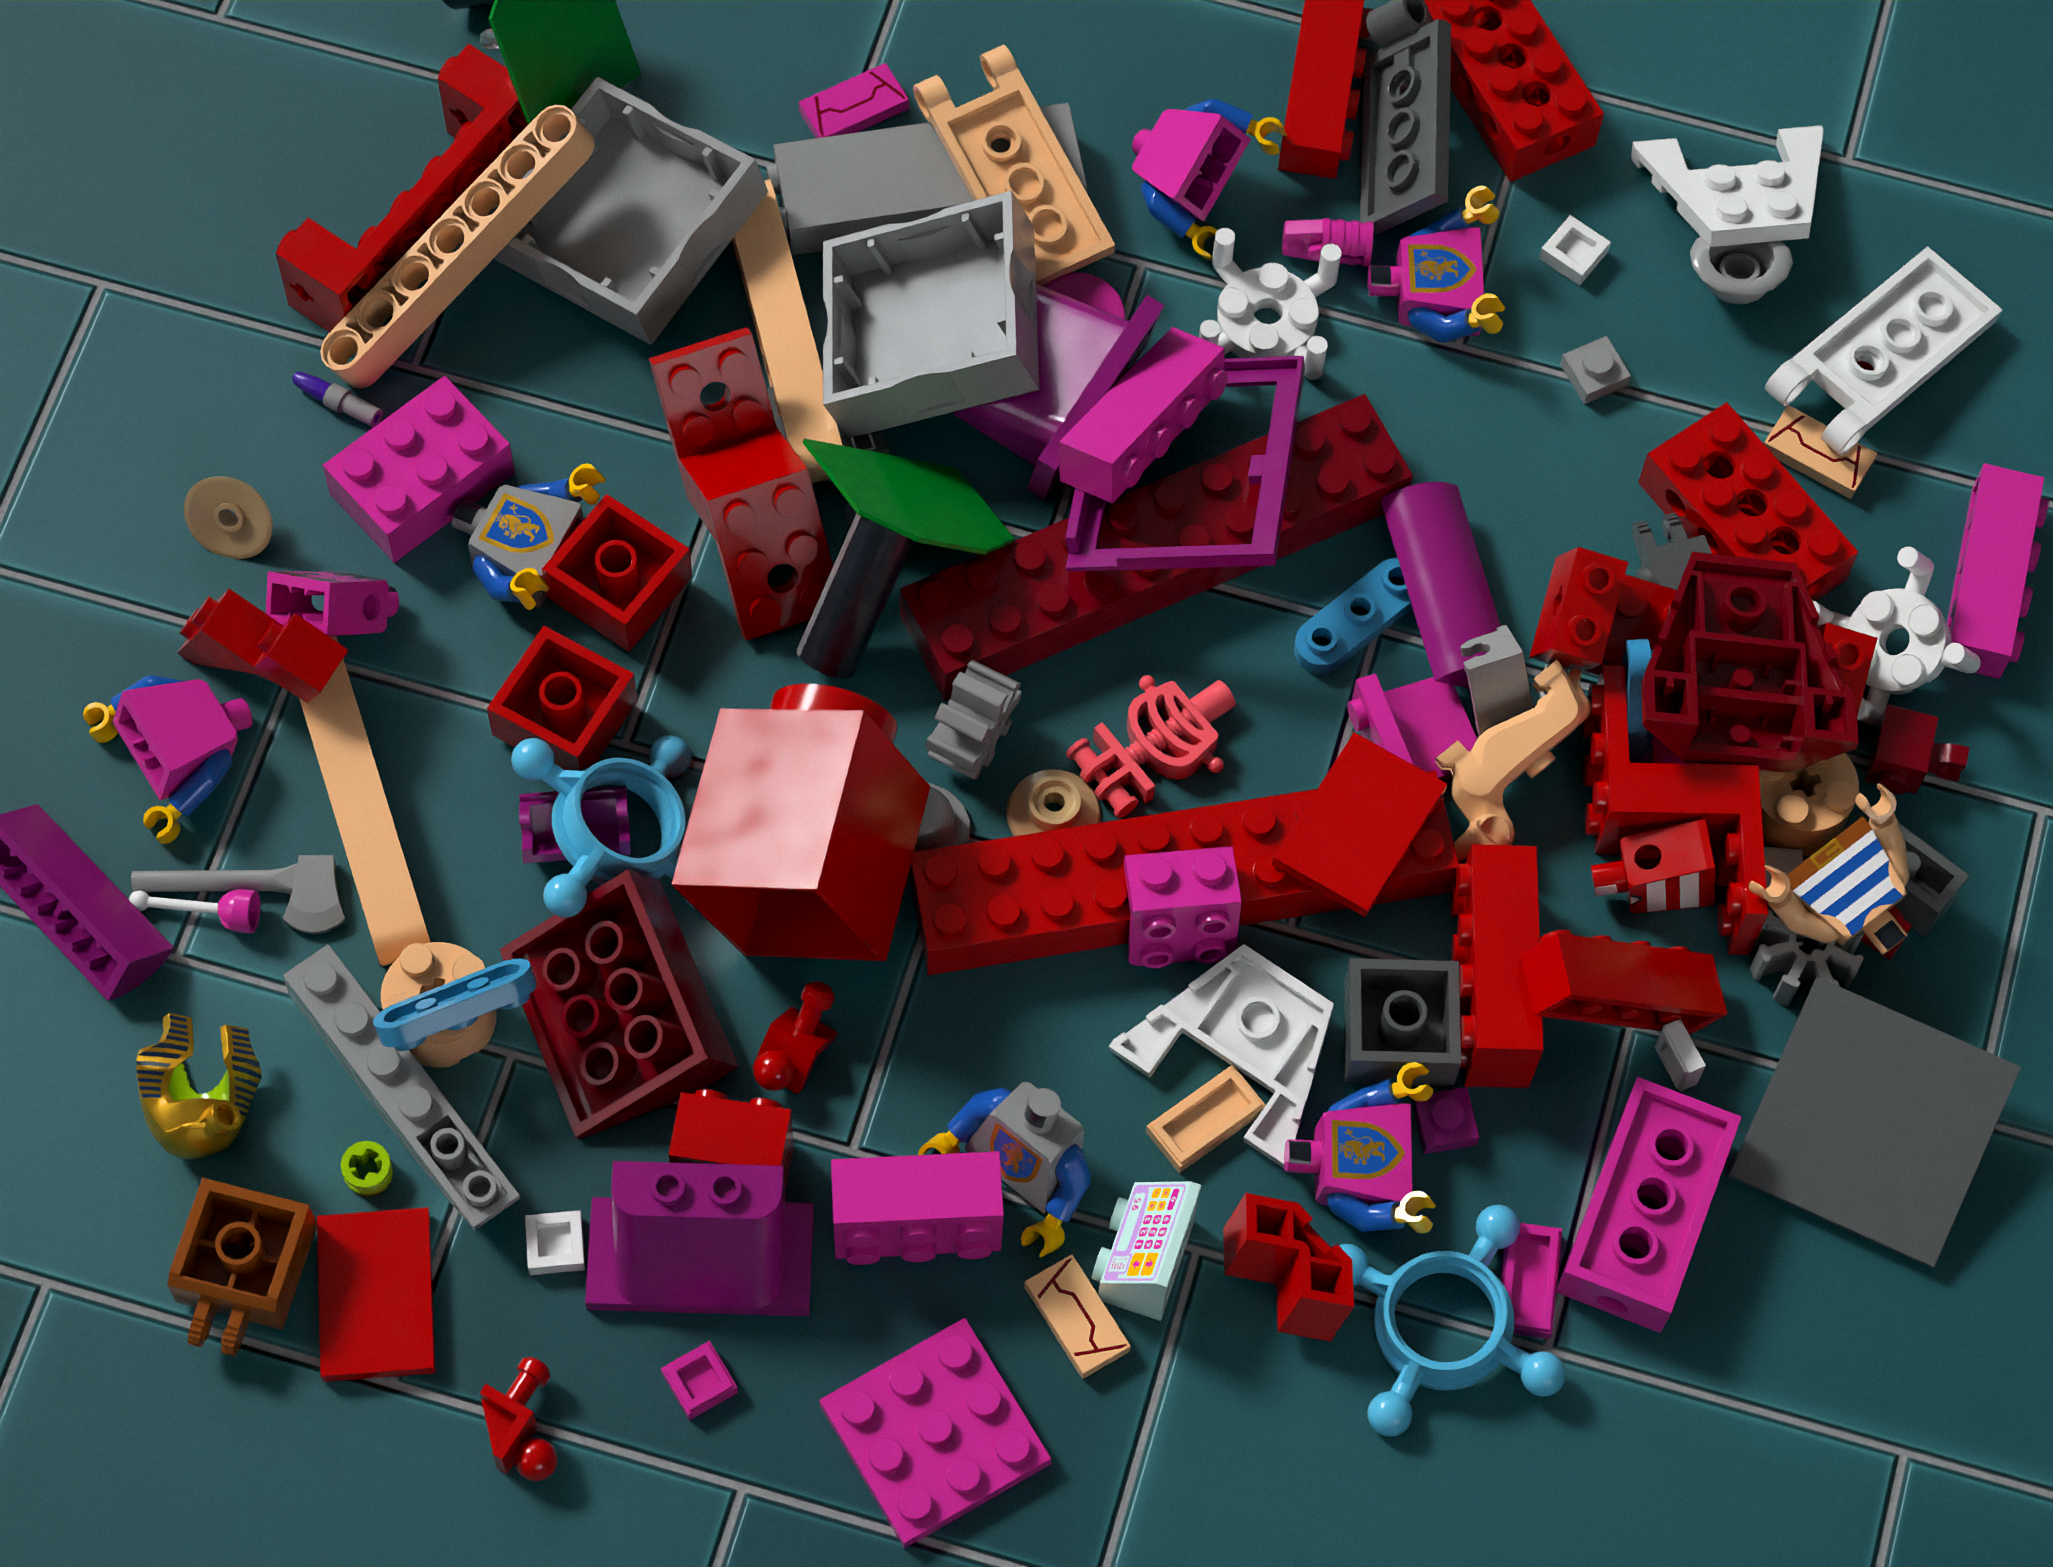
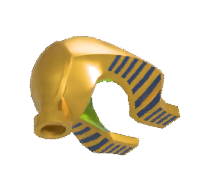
(177, 1116)

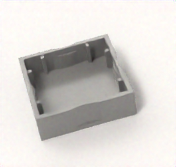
(638, 215)
(930, 315)

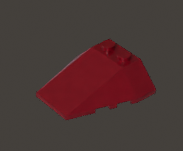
(1746, 670)

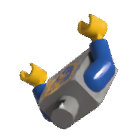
(523, 532)
(1037, 1150)

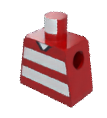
(1661, 869)

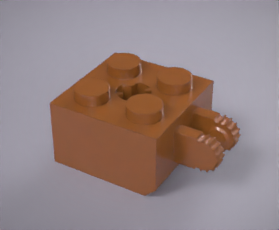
(247, 1289)

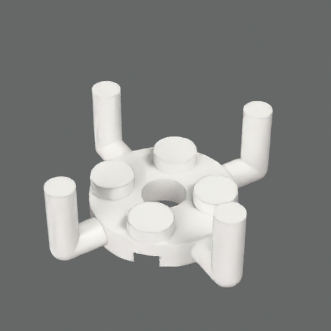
(1274, 289)
(1929, 643)

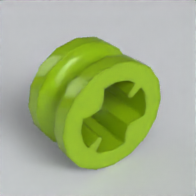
(360, 1154)

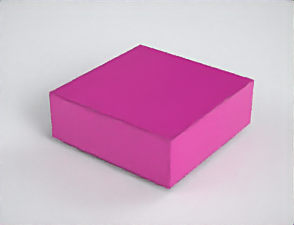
(699, 1380)

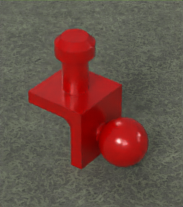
(795, 1042)
(513, 1424)

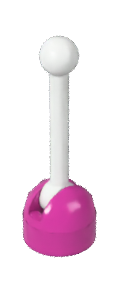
(237, 909)

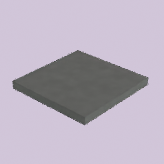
(1874, 1122)

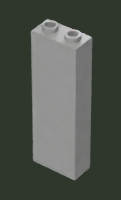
(878, 179)

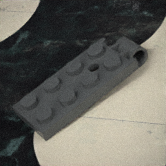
(1405, 115)

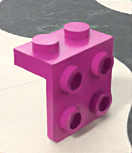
(1411, 720)
(1182, 906)

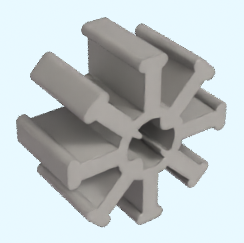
(973, 719)
(1782, 952)

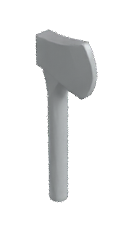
(310, 882)

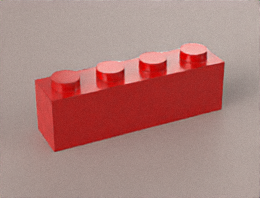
(1322, 87)
(1621, 982)

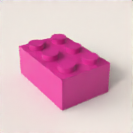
(418, 467)
(917, 1206)

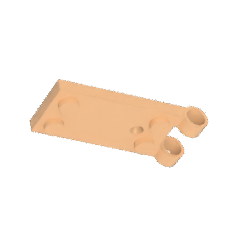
(1034, 167)

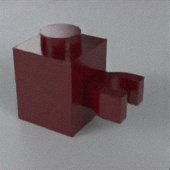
(1906, 750)

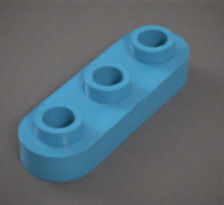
(1348, 631)
(1635, 658)
(455, 1004)

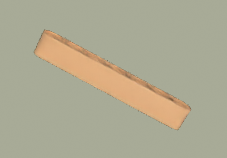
(453, 271)
(784, 331)
(364, 818)

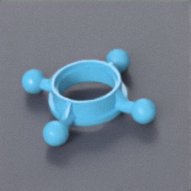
(591, 860)
(1540, 1372)

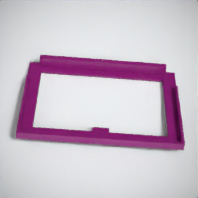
(1269, 469)

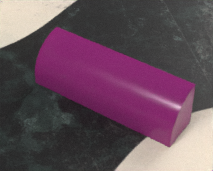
(1441, 573)
(77, 904)

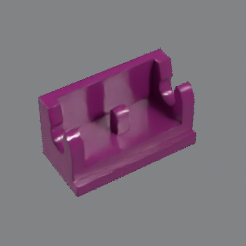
(602, 809)

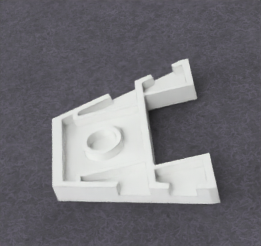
(1744, 201)
(1251, 1019)

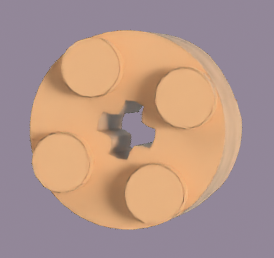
(1808, 804)
(423, 969)

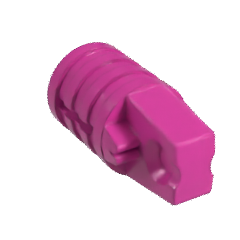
(1307, 238)

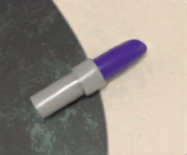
(338, 398)

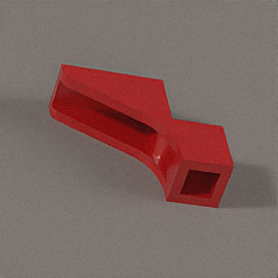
(245, 639)

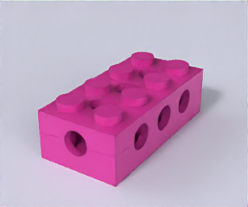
(1663, 1237)

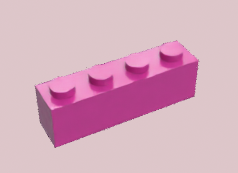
(1142, 415)
(1994, 565)

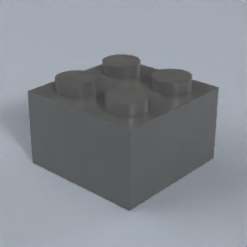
(1402, 1016)

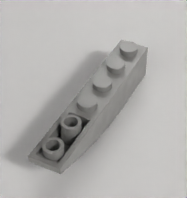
(399, 1089)

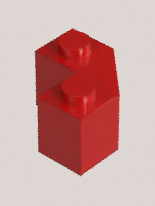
(1276, 1245)

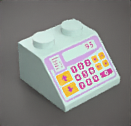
(1147, 1247)

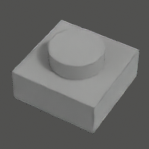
(1595, 370)

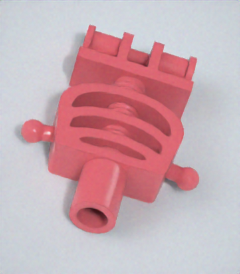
(1183, 735)

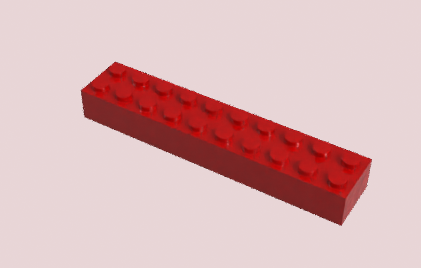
(1070, 888)

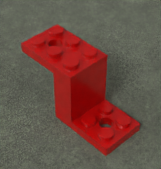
(744, 481)
(1659, 795)

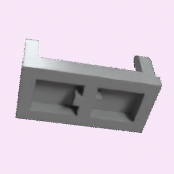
(1497, 678)

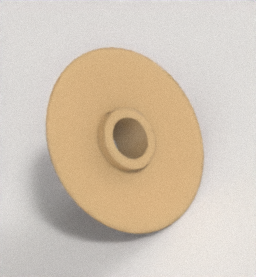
(218, 528)
(1028, 799)

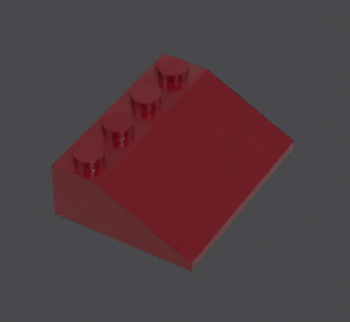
(620, 1006)

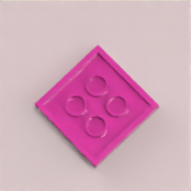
(934, 1432)

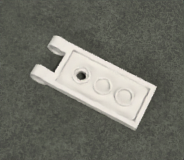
(1902, 330)

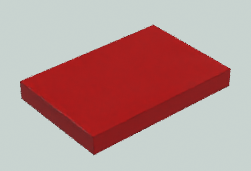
(1359, 824)
(375, 1294)

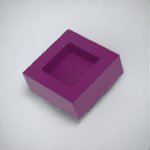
(1446, 1121)

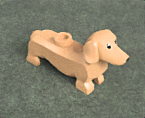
(1507, 752)

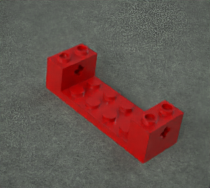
(483, 114)
(1598, 607)

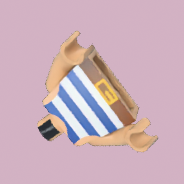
(1847, 882)

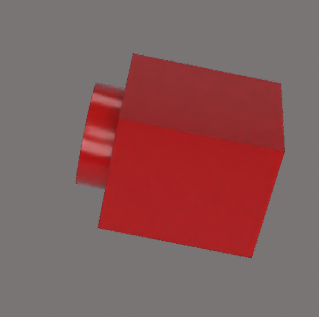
(803, 827)

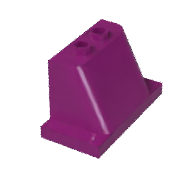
(1079, 362)
(699, 1241)

